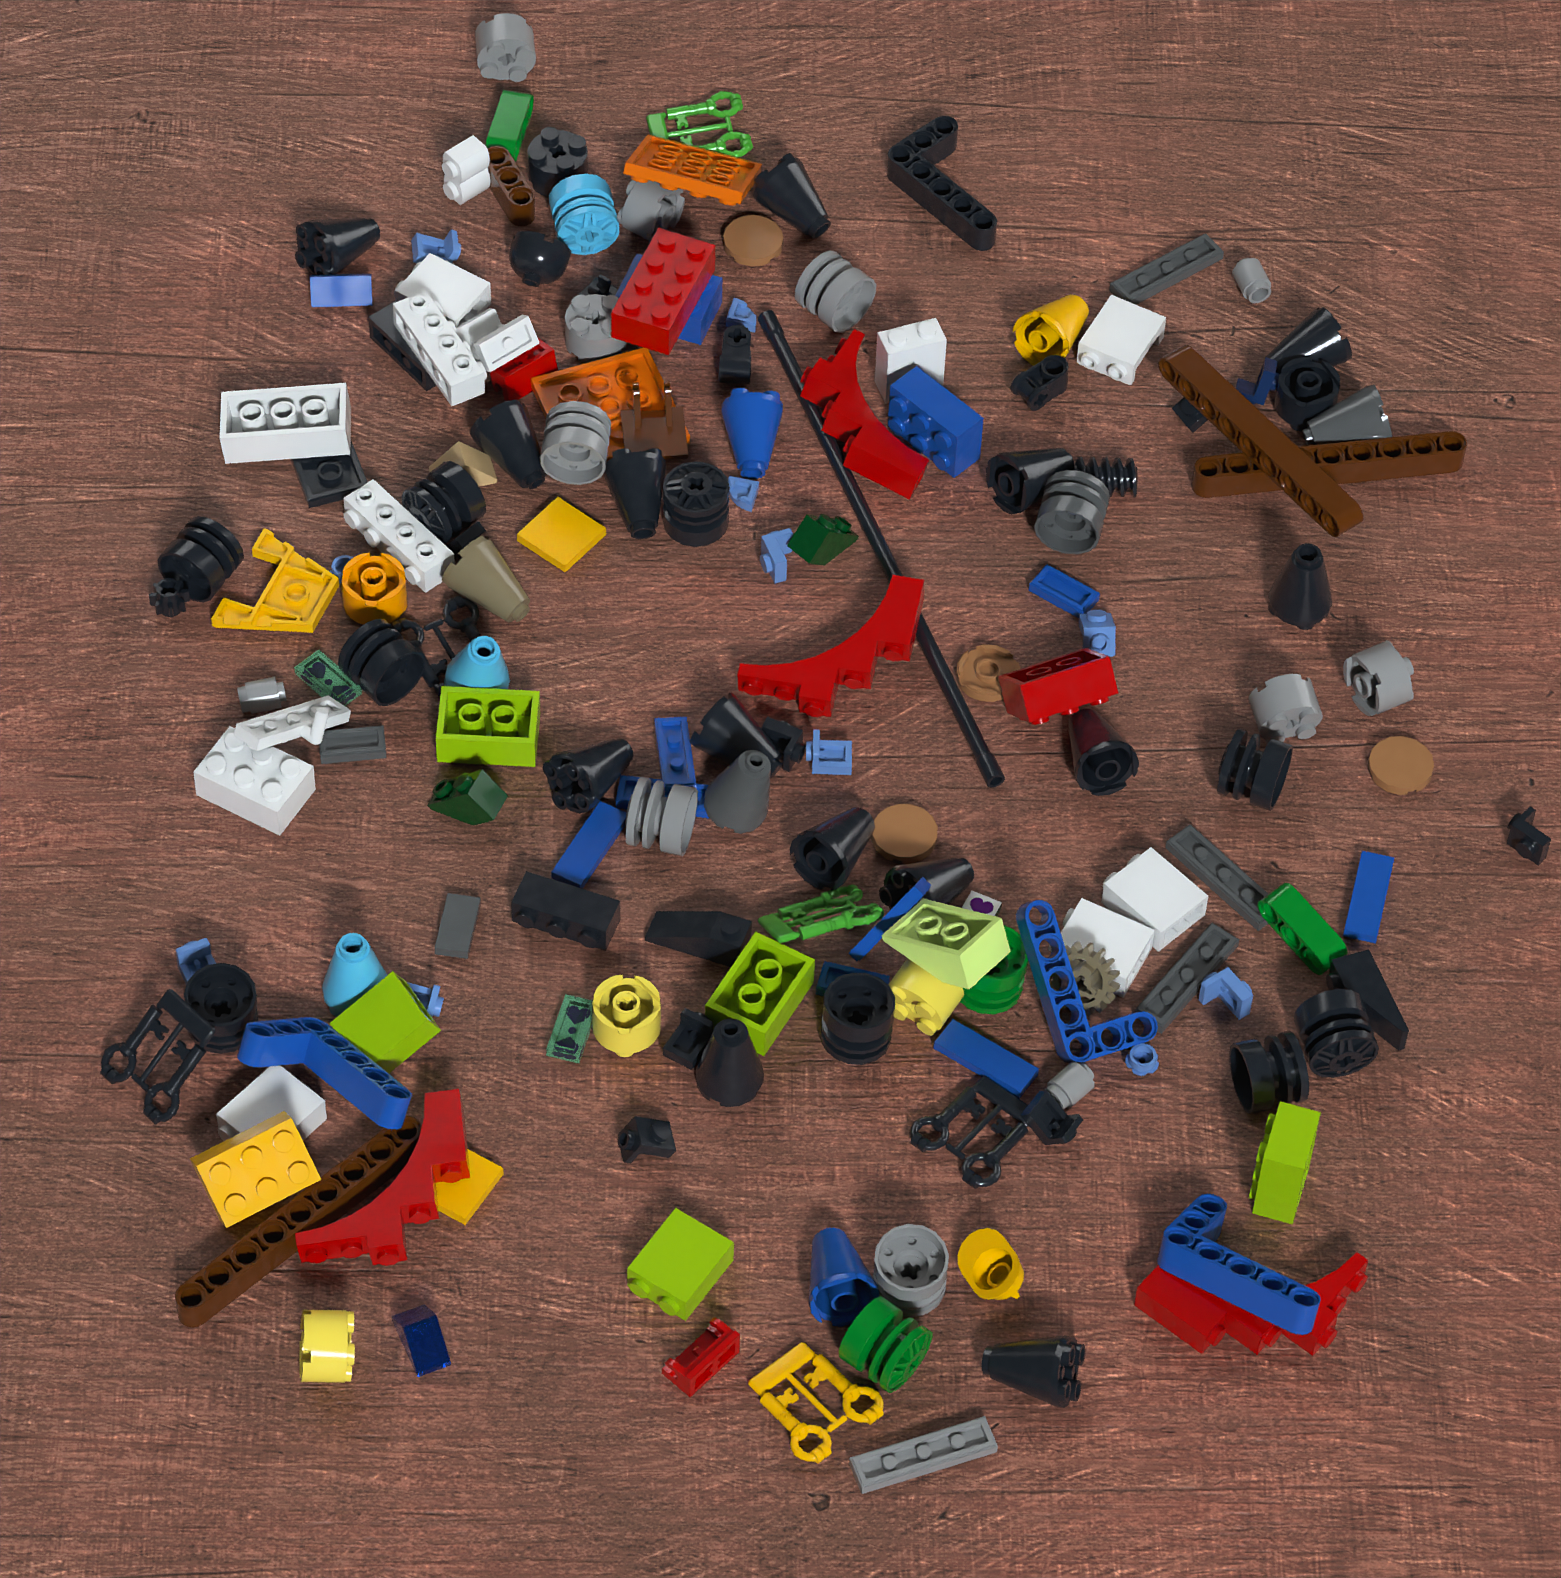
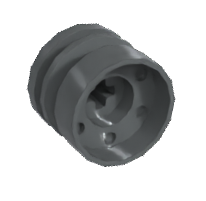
(1072, 512)

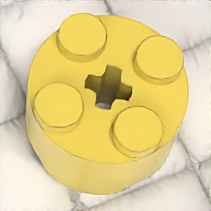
(923, 997)
(626, 1014)
(326, 1346)

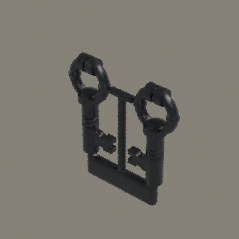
(467, 626)
(187, 1019)
(964, 1101)

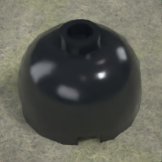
(538, 259)

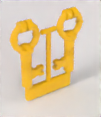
(782, 1369)

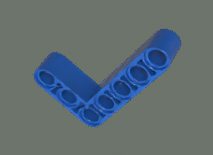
(1069, 995)
(332, 1059)
(1193, 1255)

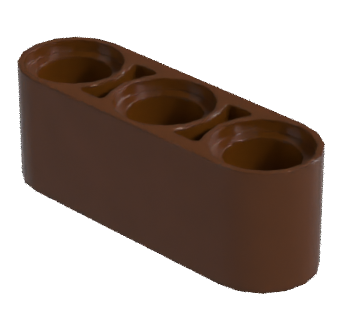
(510, 187)

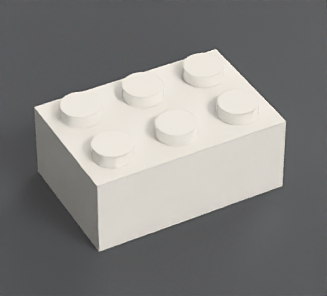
(254, 784)

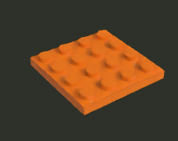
(692, 169)
(607, 386)

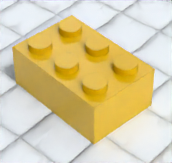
(255, 1169)

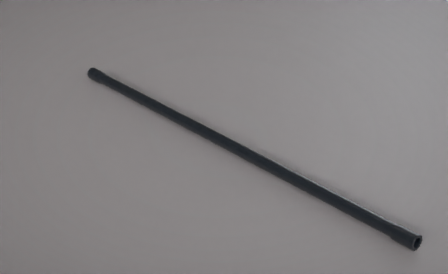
(984, 758)

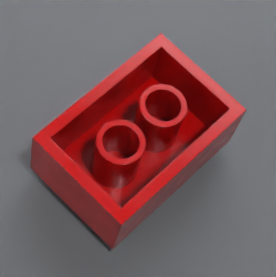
(1058, 686)

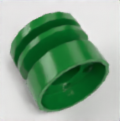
(1003, 983)
(885, 1344)

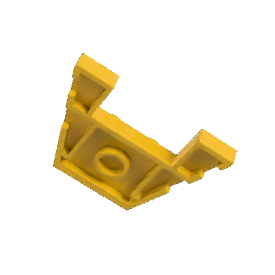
(291, 599)

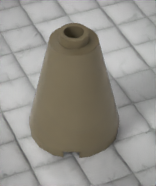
(487, 581)

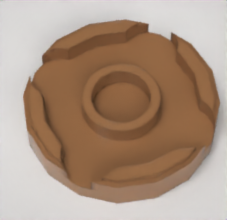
(753, 240)
(980, 669)
(1400, 765)
(904, 833)

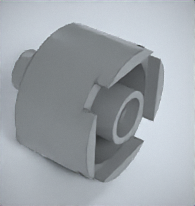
(505, 47)
(650, 208)
(590, 328)
(1379, 678)
(1286, 708)

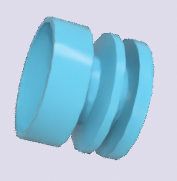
(584, 213)

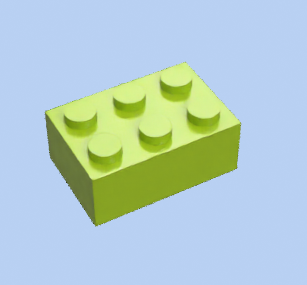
(488, 726)
(762, 989)
(1283, 1162)

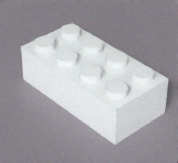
(285, 423)

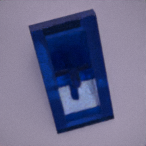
(422, 1339)

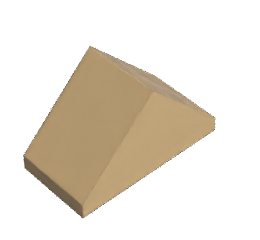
(472, 460)

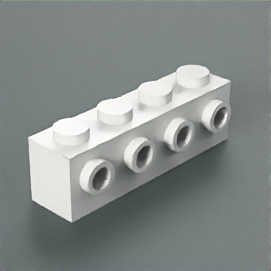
(439, 348)
(397, 533)

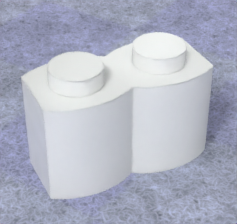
(466, 170)

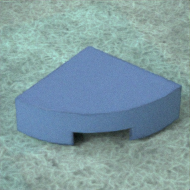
(741, 315)
(743, 492)

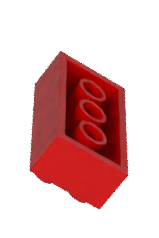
(663, 291)

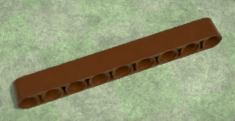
(1261, 441)
(1341, 461)
(283, 1223)

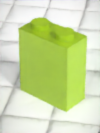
(387, 1023)
(680, 1264)

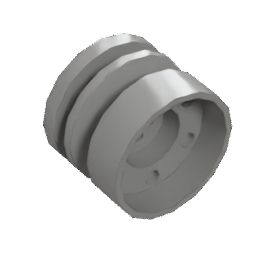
(835, 291)
(575, 443)
(668, 817)
(911, 1269)

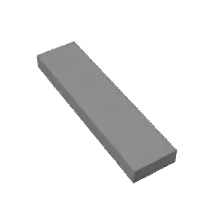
(923, 1455)

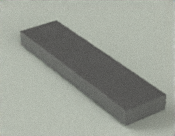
(1167, 270)
(1218, 874)
(1185, 977)

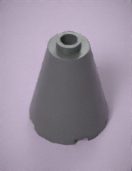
(1350, 420)
(740, 793)

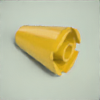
(1050, 328)

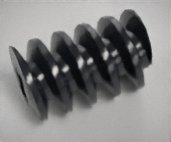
(1112, 476)

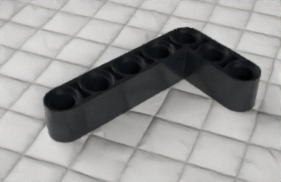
(913, 171)

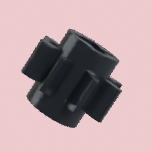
(169, 597)

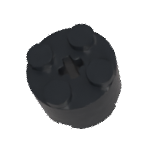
(555, 157)
(1305, 391)

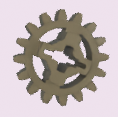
(1097, 973)

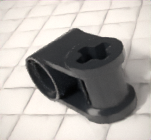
(736, 356)
(1042, 381)

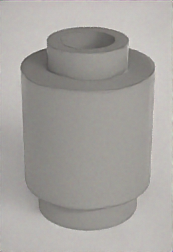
(1252, 280)
(261, 695)
(1071, 1084)

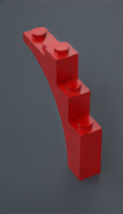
(869, 445)
(852, 663)
(411, 1197)
(1205, 1318)

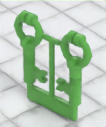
(658, 127)
(783, 933)

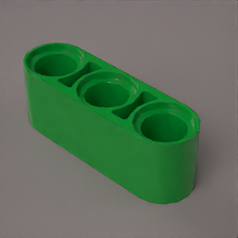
(511, 121)
(1302, 928)

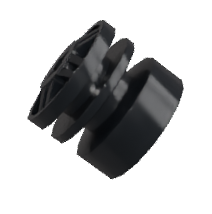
(445, 501)
(696, 504)
(201, 557)
(381, 662)
(1254, 769)
(226, 1000)
(857, 1018)
(1336, 1033)
(1269, 1072)

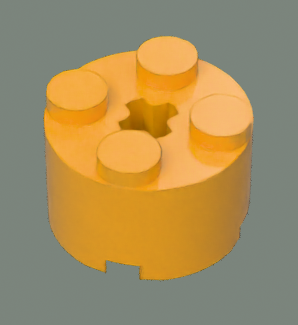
(374, 588)

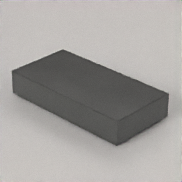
(353, 744)
(457, 926)

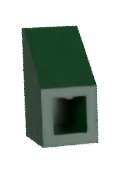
(822, 538)
(468, 798)

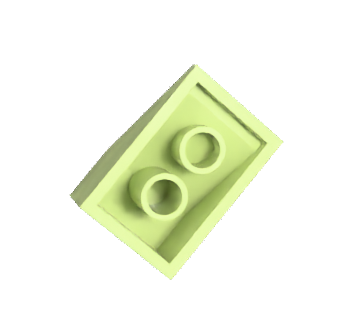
(950, 941)

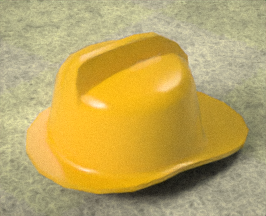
(990, 1265)

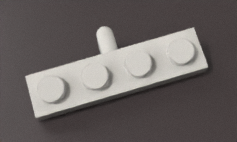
(301, 720)

